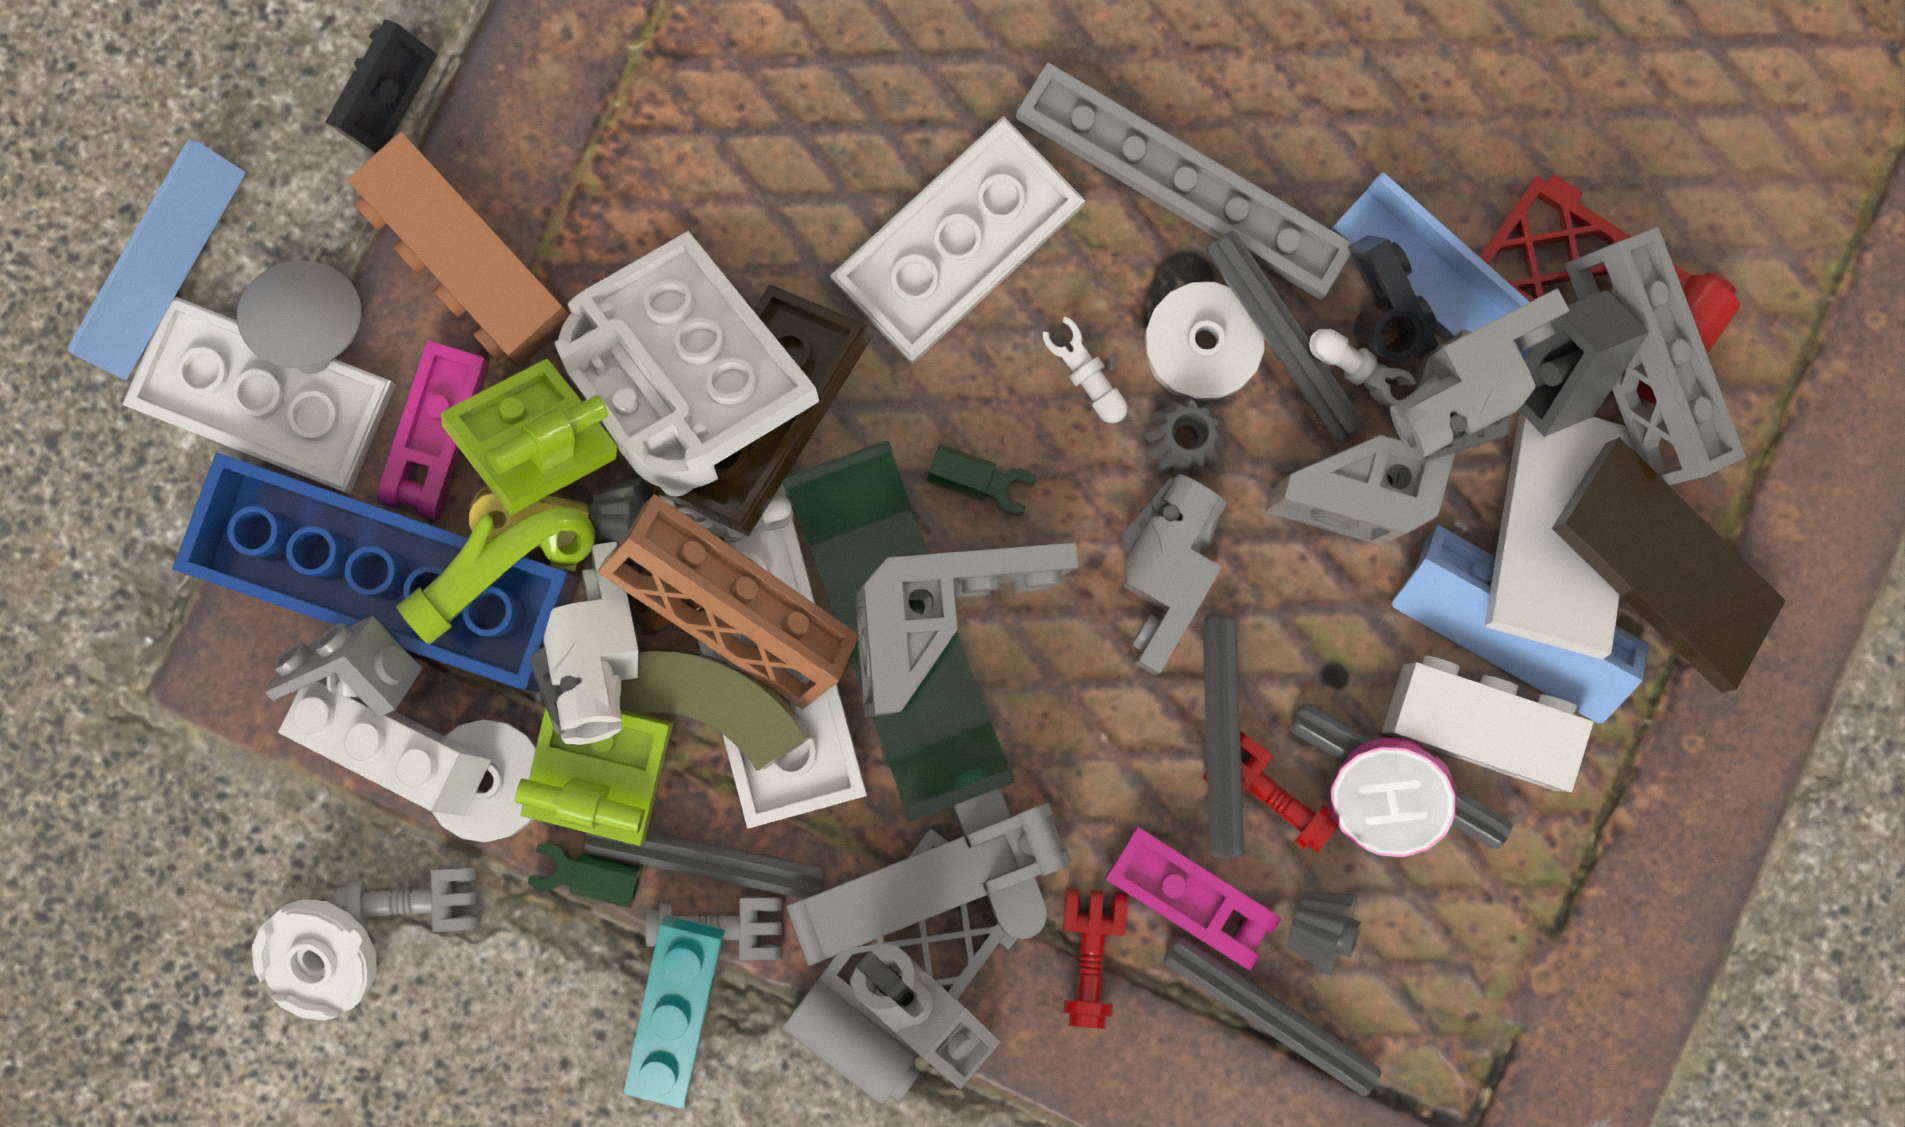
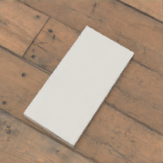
(957, 240)
(216, 387)
(1537, 578)

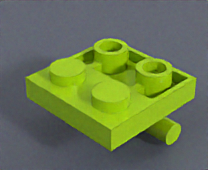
(530, 435)
(600, 784)

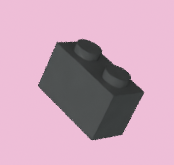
(1580, 362)

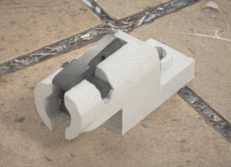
(586, 657)

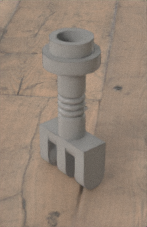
(432, 900)
(741, 927)

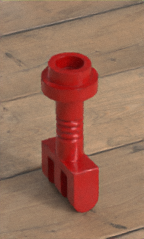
(1313, 827)
(1088, 1009)

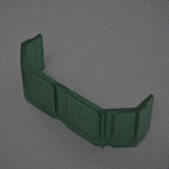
(943, 737)

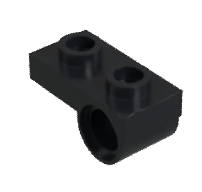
(1385, 275)

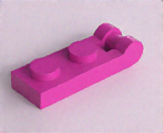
(441, 381)
(1190, 896)

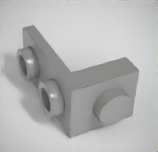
(360, 655)

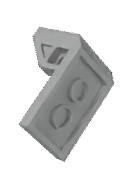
(1352, 488)
(901, 645)

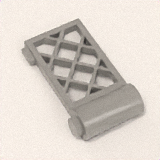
(856, 1040)

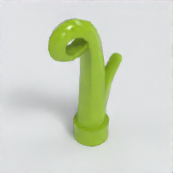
(482, 563)

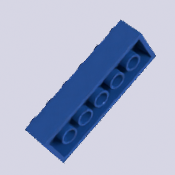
(360, 561)

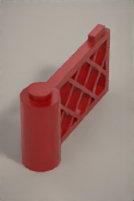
(1708, 296)

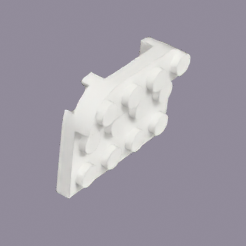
(679, 365)

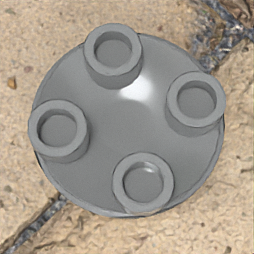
(299, 315)

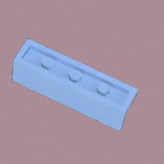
(156, 260)
(1444, 270)
(1452, 597)

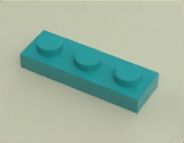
(674, 1011)

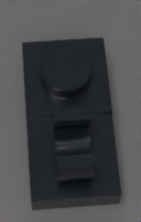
(381, 87)

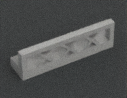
(1670, 360)

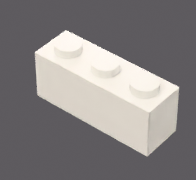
(1488, 724)
(386, 749)

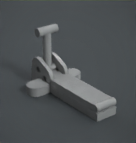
(992, 859)

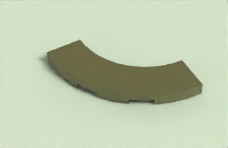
(717, 696)

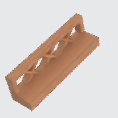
(736, 599)

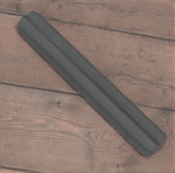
(1284, 336)
(1223, 737)
(1340, 740)
(714, 863)
(1272, 1015)

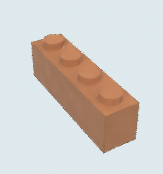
(459, 250)

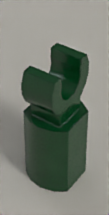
(976, 478)
(590, 876)

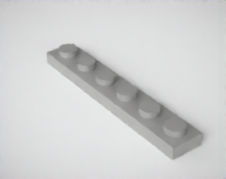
(1183, 180)

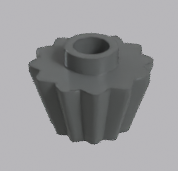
(1195, 419)
(617, 508)
(1324, 929)

